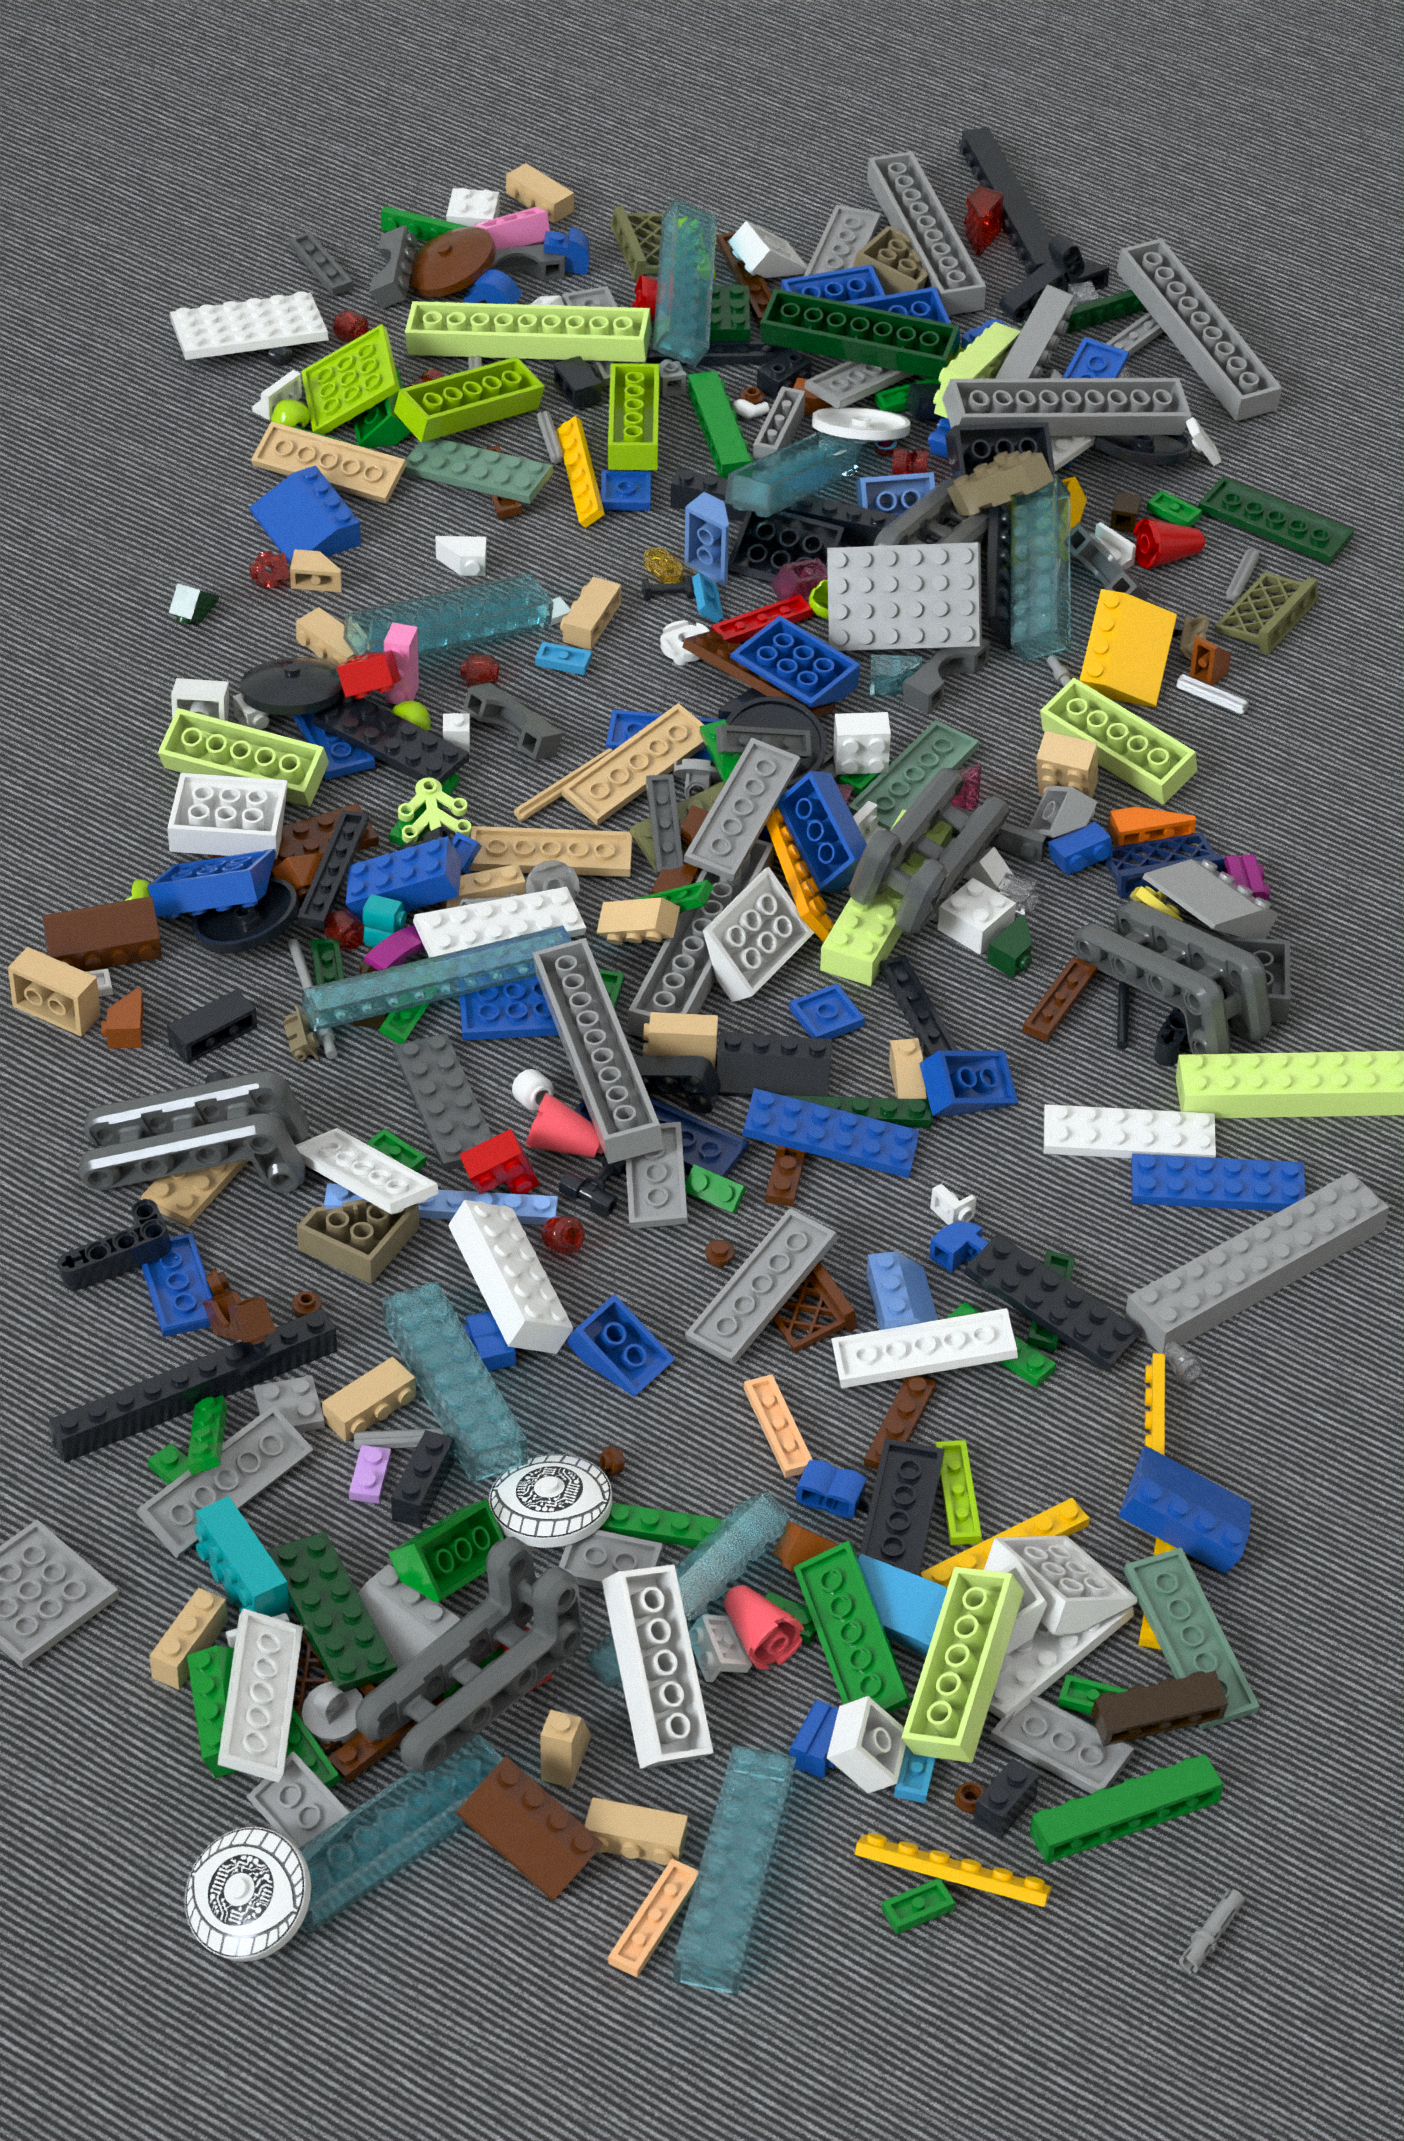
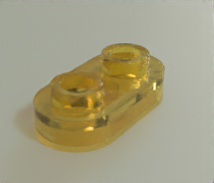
(663, 565)

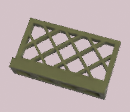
(632, 245)
(1283, 618)

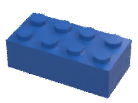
(823, 830)
(412, 876)

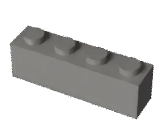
(780, 423)

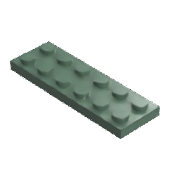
(478, 469)
(913, 770)
(1188, 1628)

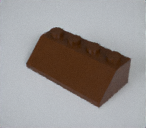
(104, 934)
(529, 1828)

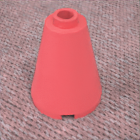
(563, 1130)
(762, 1627)

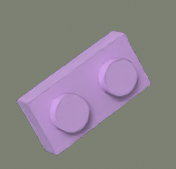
(370, 1474)

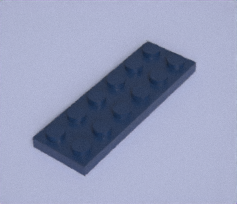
(702, 1142)

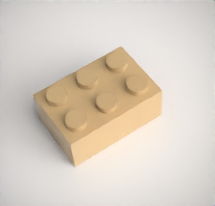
(1067, 763)
(54, 991)

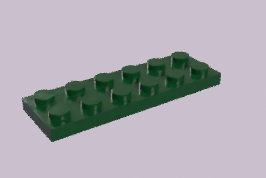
(1276, 520)
(333, 1613)

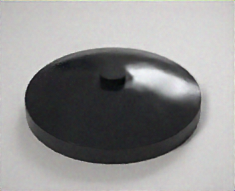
(1147, 448)
(292, 686)
(784, 714)
(251, 926)

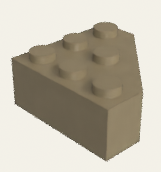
(893, 262)
(997, 481)
(357, 1236)

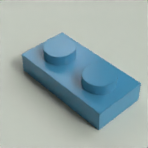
(707, 597)
(563, 658)
(914, 1777)

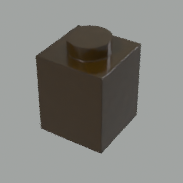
(1125, 511)

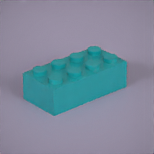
(240, 1560)

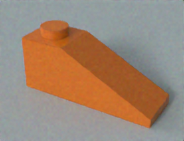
(1145, 824)

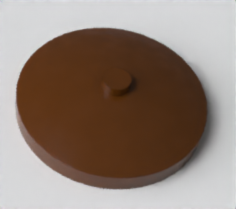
(452, 261)

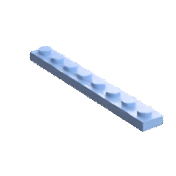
(528, 1208)

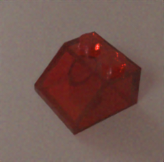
(983, 217)

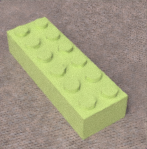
(979, 360)
(1124, 741)
(225, 748)
(963, 1664)

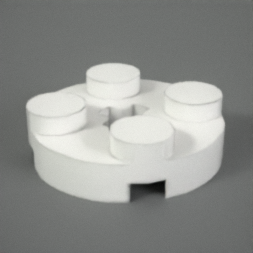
(672, 643)

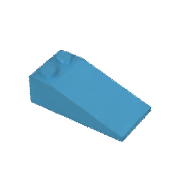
(904, 1602)

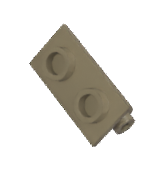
(1191, 629)
(302, 1039)

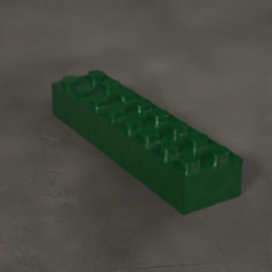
(859, 333)

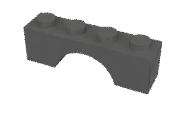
(530, 260)
(393, 281)
(1103, 563)
(926, 688)
(494, 706)

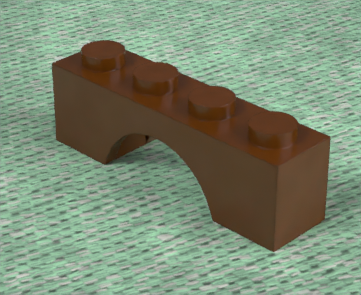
(687, 873)
(239, 1319)

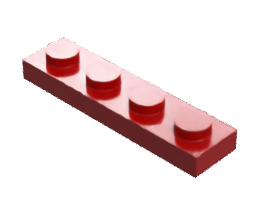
(748, 624)

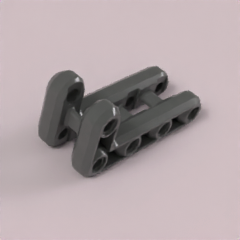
(929, 517)
(942, 866)
(1183, 970)
(199, 1129)
(455, 1654)

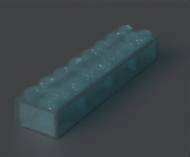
(685, 282)
(792, 474)
(1041, 571)
(456, 616)
(455, 1381)
(710, 1567)
(391, 1831)
(735, 1870)

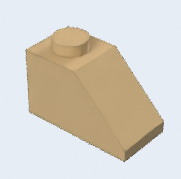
(314, 572)
(906, 1070)

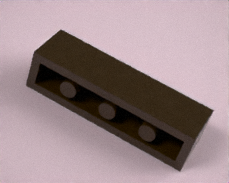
(1159, 1707)

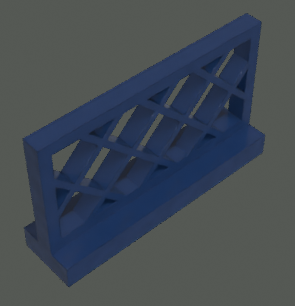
(1132, 874)

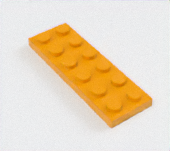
(801, 884)

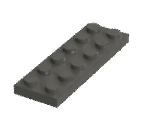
(442, 1097)

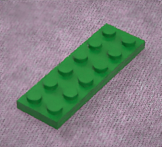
(851, 1628)

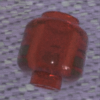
(350, 325)
(479, 669)
(345, 928)
(563, 1234)

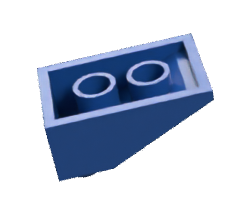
(967, 1082)
(619, 1347)

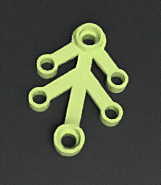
(432, 815)

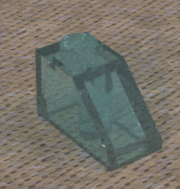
(890, 672)

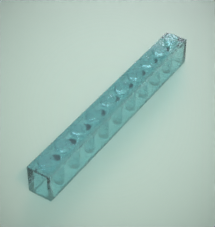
(427, 979)

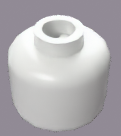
(531, 1088)

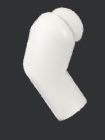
(748, 410)

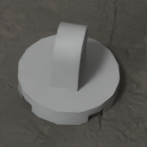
(696, 773)
(552, 875)
(331, 1713)

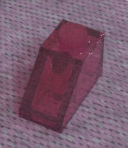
(799, 578)
(969, 796)

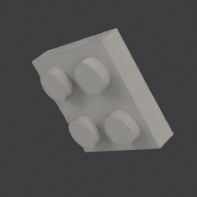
(295, 1400)

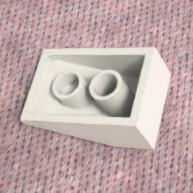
(765, 253)

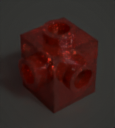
(276, 563)

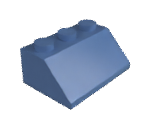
(894, 492)
(707, 537)
(899, 1290)

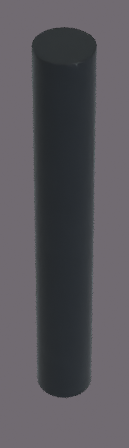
(1123, 1015)

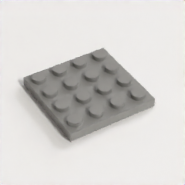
(45, 1593)

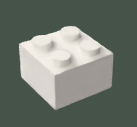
(472, 206)
(861, 743)
(975, 915)
(867, 1745)

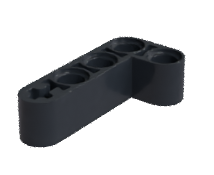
(1059, 272)
(1173, 1037)
(681, 1075)
(119, 1251)

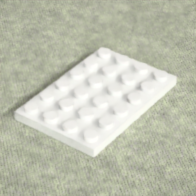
(248, 325)

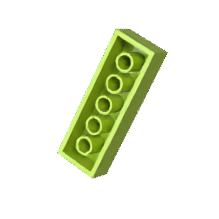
(468, 399)
(633, 417)

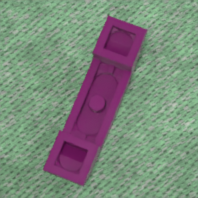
(395, 948)

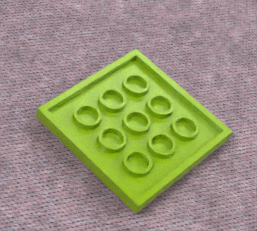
(350, 380)

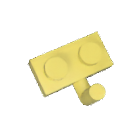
(1155, 900)

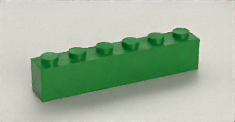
(718, 422)
(1125, 1808)

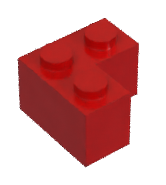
(368, 673)
(498, 1162)

